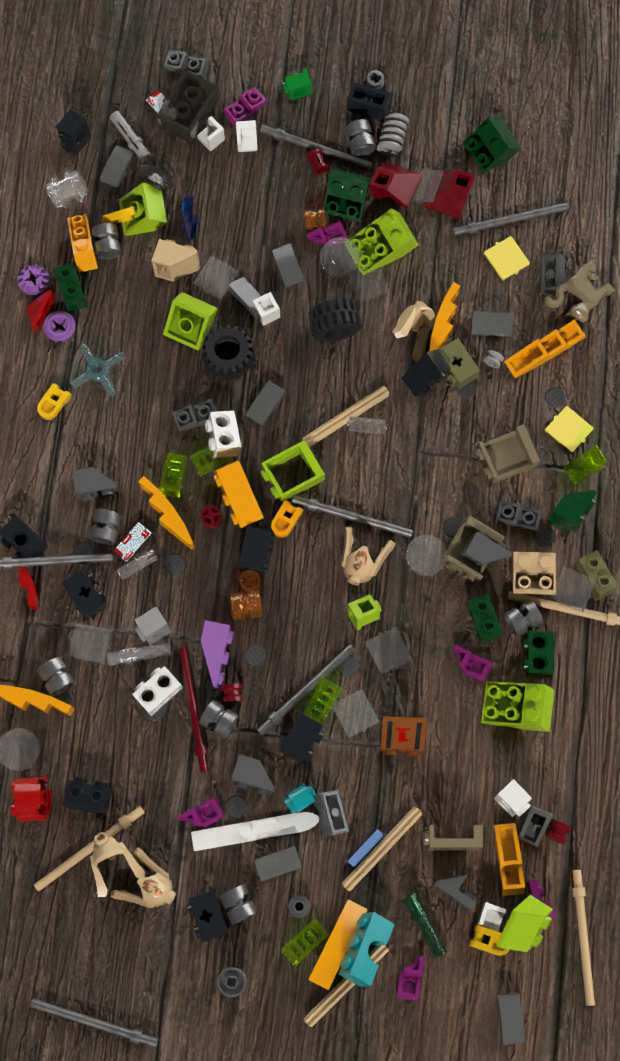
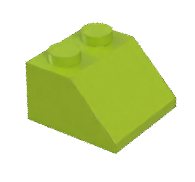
(149, 209)
(189, 320)
(525, 925)

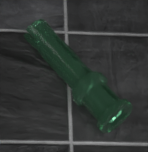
(420, 912)

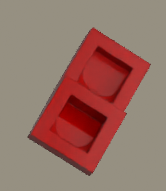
(27, 583)

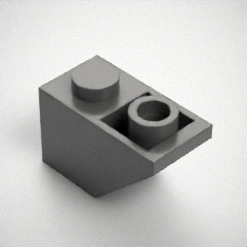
(92, 483)
(482, 550)
(251, 773)

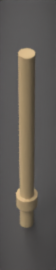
(610, 618)
(124, 823)
(579, 893)

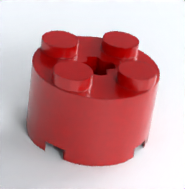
(31, 799)

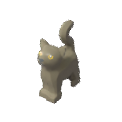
(583, 291)

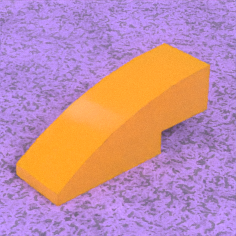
(509, 859)

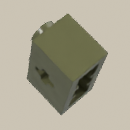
(468, 370)
(594, 567)

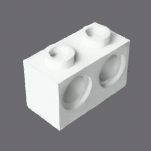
(227, 434)
(161, 694)
(513, 799)

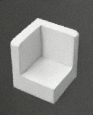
(212, 134)
(246, 136)
(267, 308)
(491, 916)

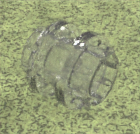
(67, 189)

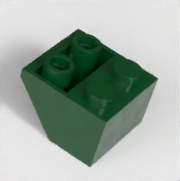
(491, 144)
(346, 194)
(570, 510)

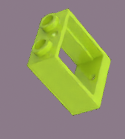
(311, 462)

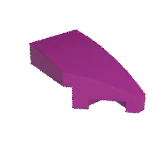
(323, 236)
(473, 665)
(203, 814)
(410, 981)

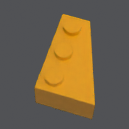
(237, 494)

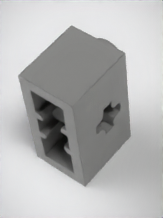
(151, 626)

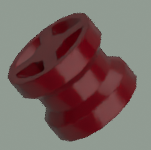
(210, 513)
(231, 693)
(557, 831)

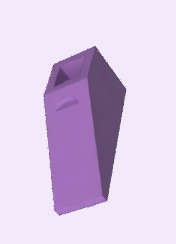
(214, 644)

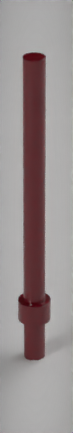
(200, 749)

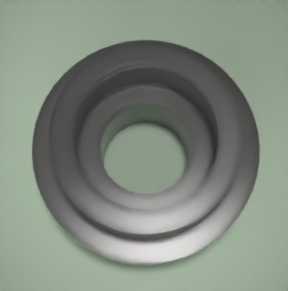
(299, 914)

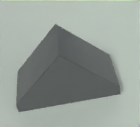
(534, 826)

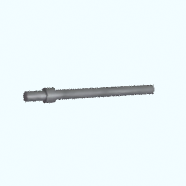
(280, 134)
(473, 227)
(314, 504)
(7, 562)
(276, 717)
(134, 1035)

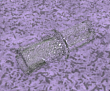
(136, 564)

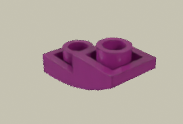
(245, 107)
(537, 891)

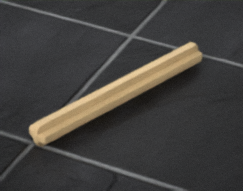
(342, 418)
(382, 848)
(339, 991)

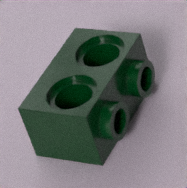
(70, 287)
(484, 619)
(544, 654)

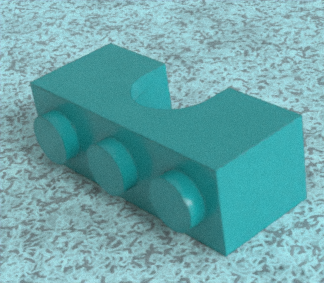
(357, 964)

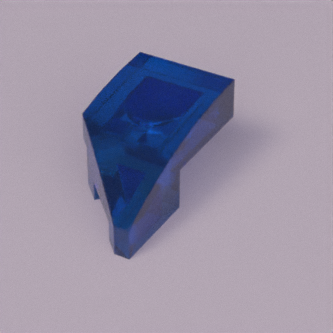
(189, 221)

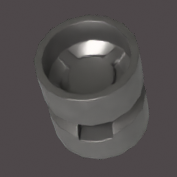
(360, 140)
(106, 245)
(105, 525)
(521, 619)
(54, 673)
(218, 719)
(238, 904)
(232, 982)

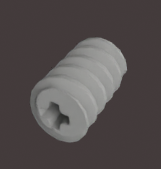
(392, 134)

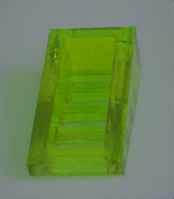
(209, 466)
(172, 487)
(333, 697)
(291, 956)

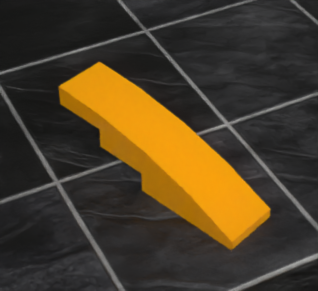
(442, 327)
(545, 349)
(170, 519)
(23, 697)
(337, 945)

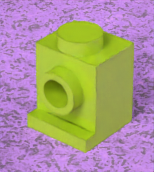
(364, 611)

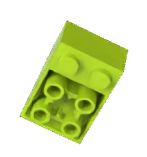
(384, 241)
(518, 705)

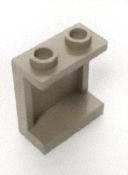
(507, 455)
(452, 557)
(473, 843)

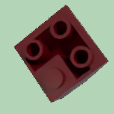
(394, 184)
(452, 193)

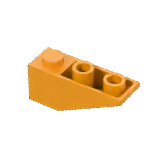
(82, 243)

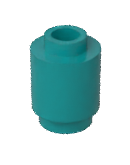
(300, 798)

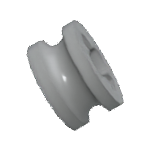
(379, 76)
(493, 359)

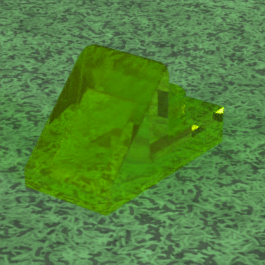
(586, 464)

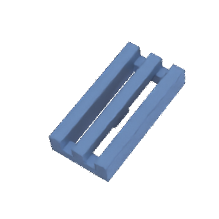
(365, 848)

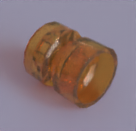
(246, 605)

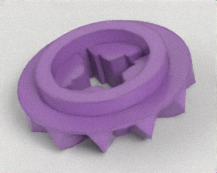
(41, 282)
(60, 318)

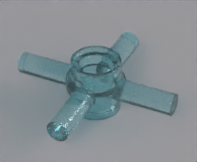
(101, 376)

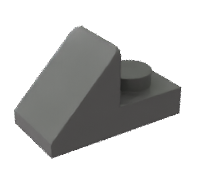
(450, 888)

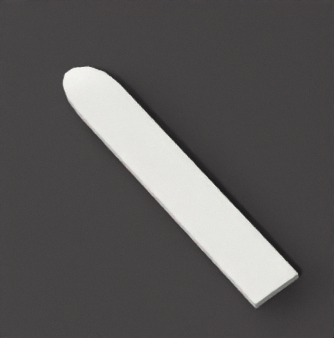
(253, 830)

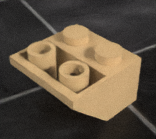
(174, 260)
(533, 573)

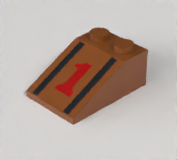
(403, 735)

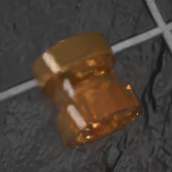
(310, 221)
(249, 578)

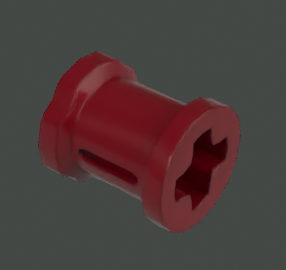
(317, 161)

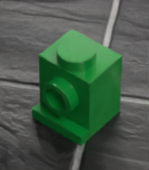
(297, 85)

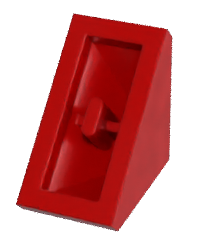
(39, 309)

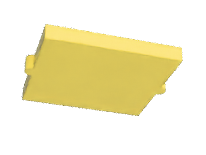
(506, 258)
(569, 429)

